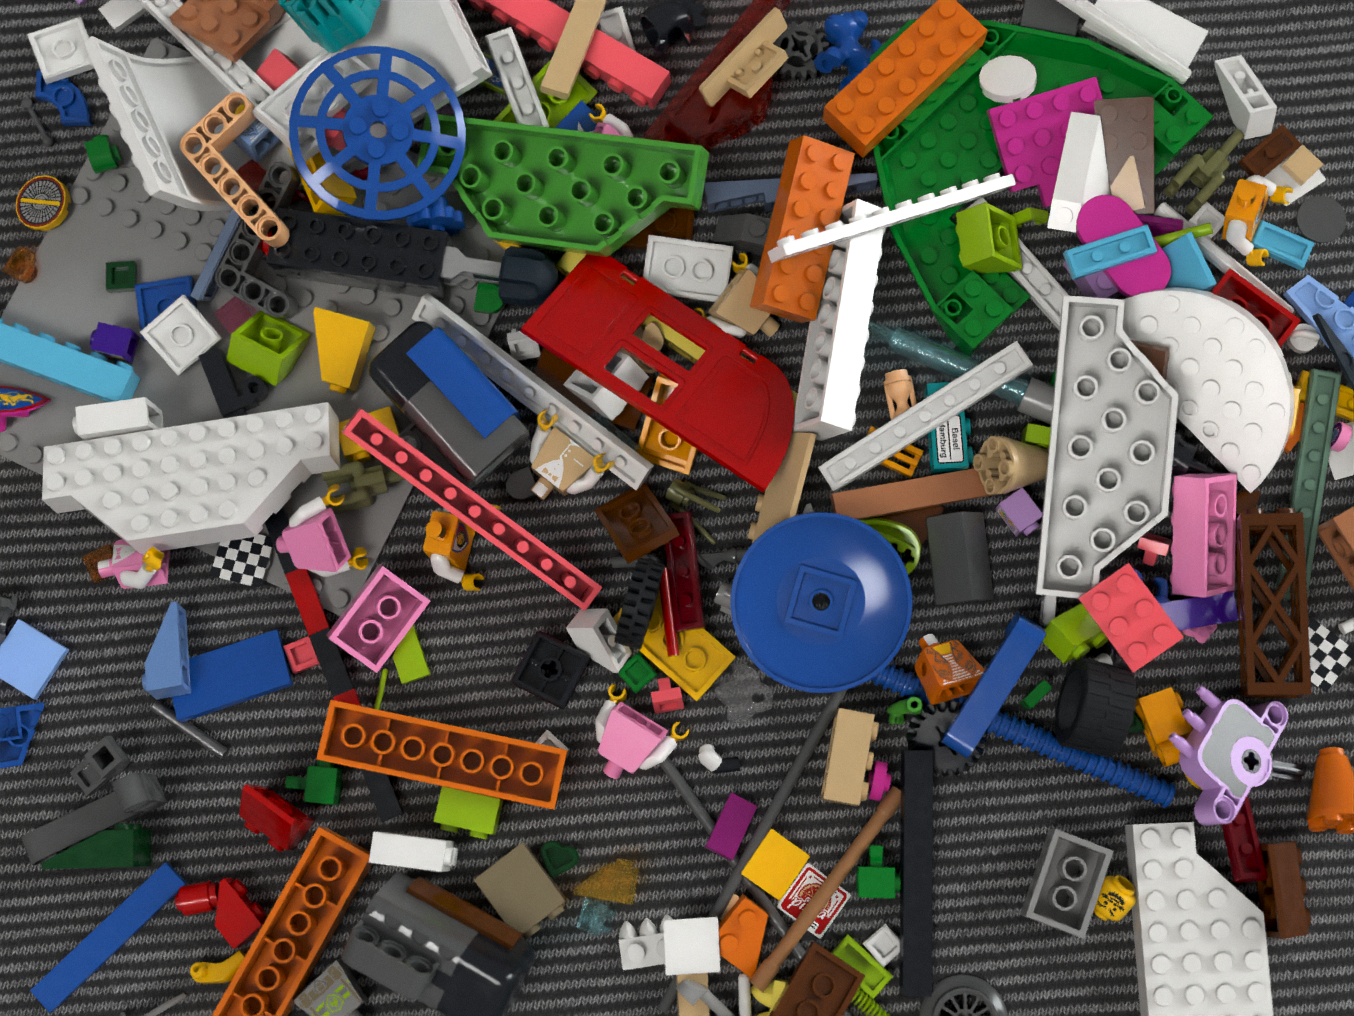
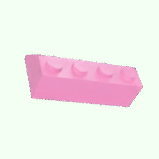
(1203, 534)

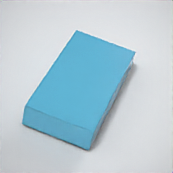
(1282, 245)

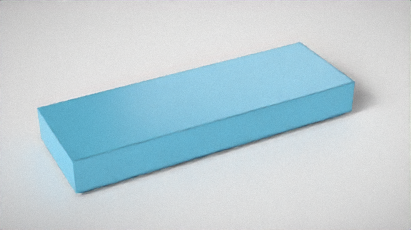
(1110, 252)

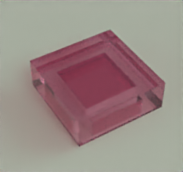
(233, 314)

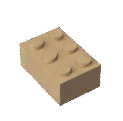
(849, 757)

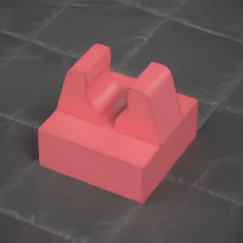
(1153, 546)
(666, 698)

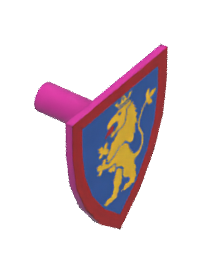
(18, 403)

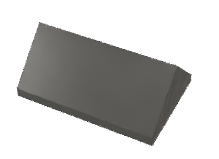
(959, 558)

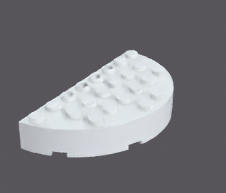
(1226, 375)

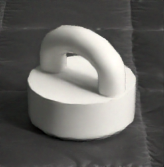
(1303, 338)

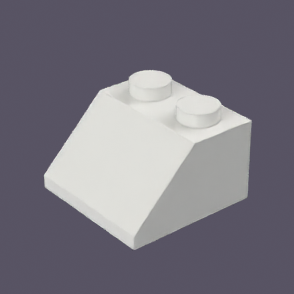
(599, 397)

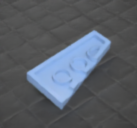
(1311, 298)

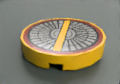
(43, 203)

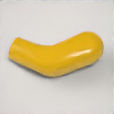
(217, 972)

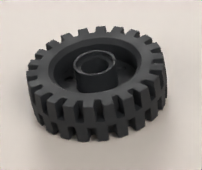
(639, 603)

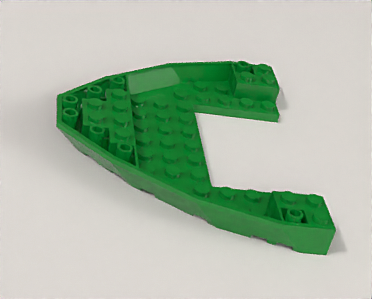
(953, 143)

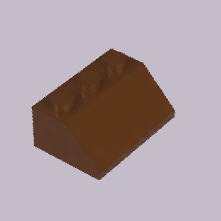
(1283, 891)

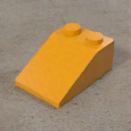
(661, 445)

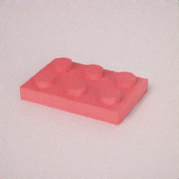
(1130, 617)

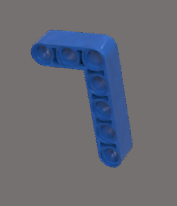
(994, 685)

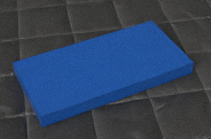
(234, 675)

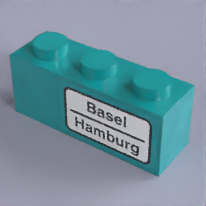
(949, 441)

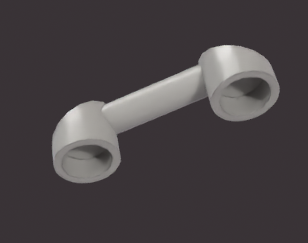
(693, 991)

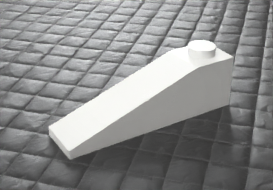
(1081, 171)

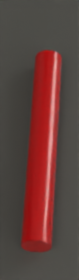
(668, 618)

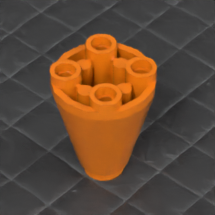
(1332, 793)

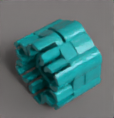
(333, 22)

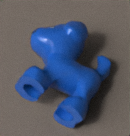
(844, 32)

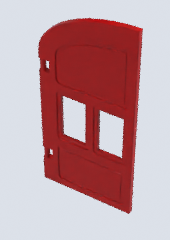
(721, 406)

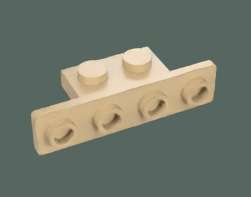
(750, 62)

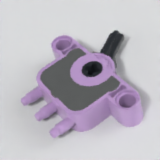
(1231, 753)

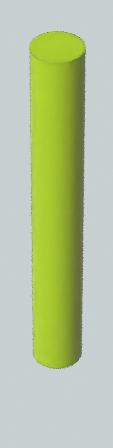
(1197, 231)

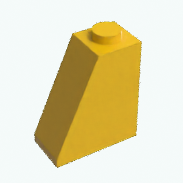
(341, 348)

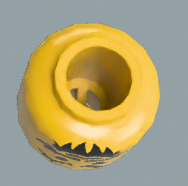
(1115, 898)

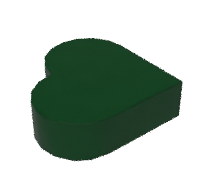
(558, 857)

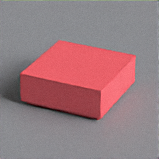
(301, 655)

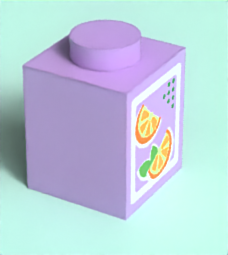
(1020, 513)

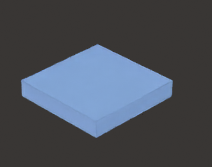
(29, 659)

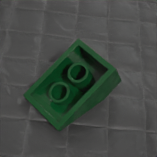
(119, 847)

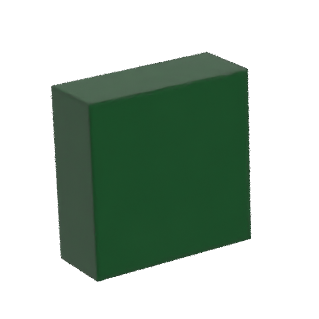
(121, 276)

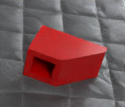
(236, 915)

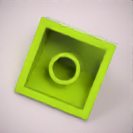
(988, 240)
(267, 347)

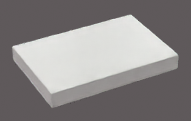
(688, 267)

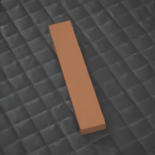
(909, 495)

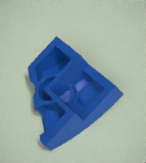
(17, 731)

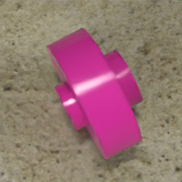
(878, 780)

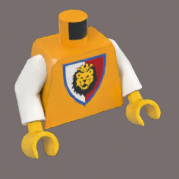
(1245, 214)
(449, 546)

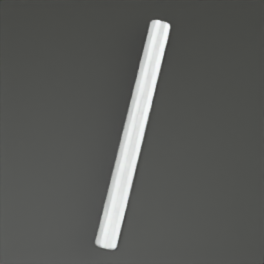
(1129, 39)
(1219, 257)

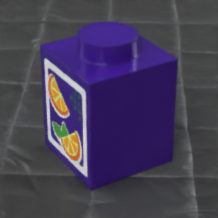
(114, 342)

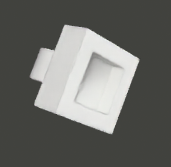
(522, 346)

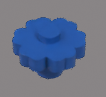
(438, 217)

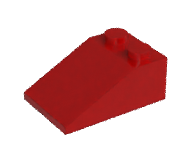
(273, 816)

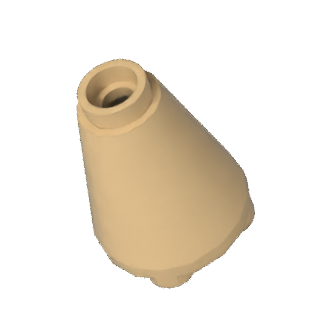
(1009, 464)

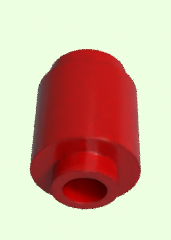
(197, 898)

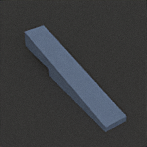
(735, 194)

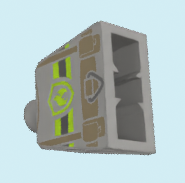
(333, 993)

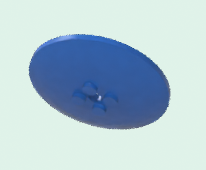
(832, 645)

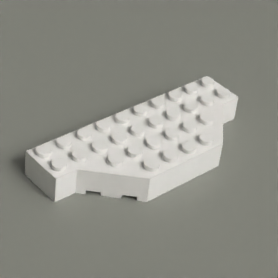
(1105, 448)
(194, 478)
(1193, 930)

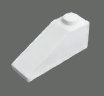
(1246, 98)

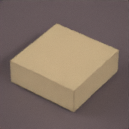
(1301, 165)

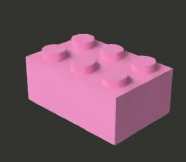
(378, 618)

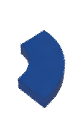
(67, 99)

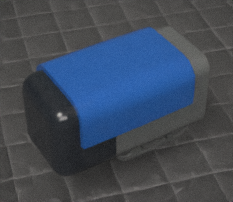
(450, 404)

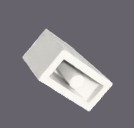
(595, 634)

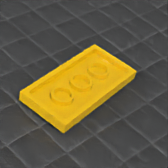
(699, 659)

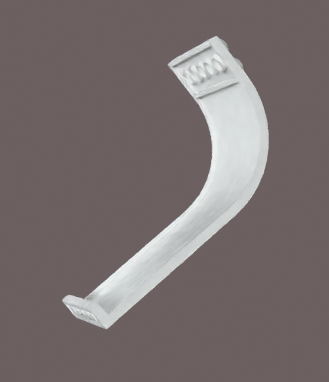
(167, 97)

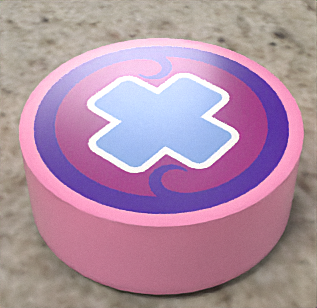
(1341, 436)

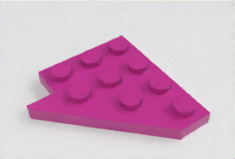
(1034, 132)

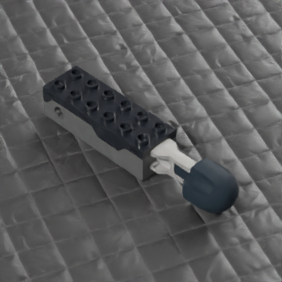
(400, 259)

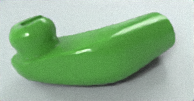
(907, 706)

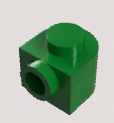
(103, 154)

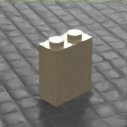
(521, 890)

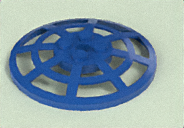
(371, 150)

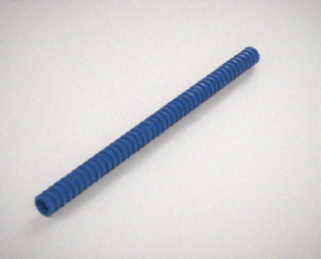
(1045, 744)

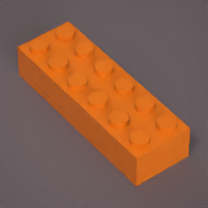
(904, 75)
(806, 199)

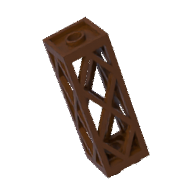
(1264, 525)

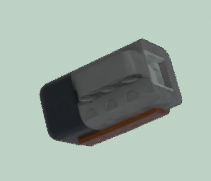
(439, 949)

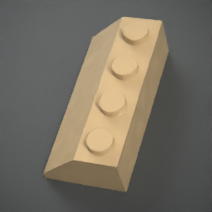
(785, 489)

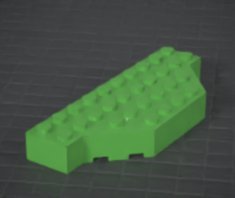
(567, 185)

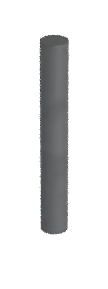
(190, 730)

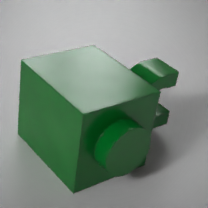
(320, 785)
(875, 880)

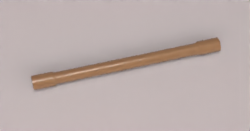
(771, 965)

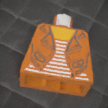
(946, 669)

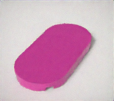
(1109, 216)

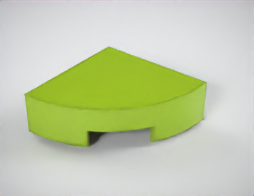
(1031, 214)

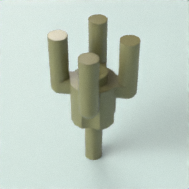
(1204, 172)
(363, 484)

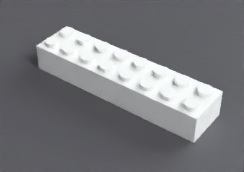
(839, 333)

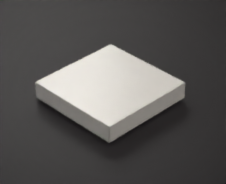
(61, 50)
(181, 335)

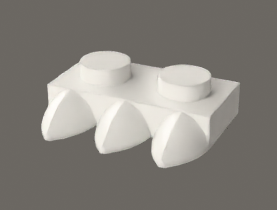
(643, 949)

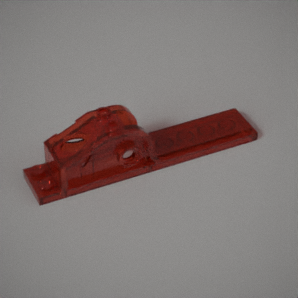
(693, 121)

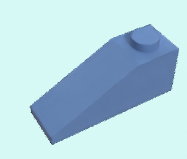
(168, 660)

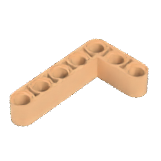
(227, 176)

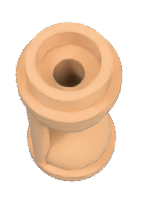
(899, 387)

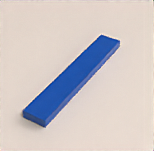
(108, 937)

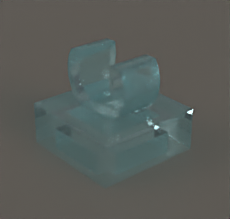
(593, 916)

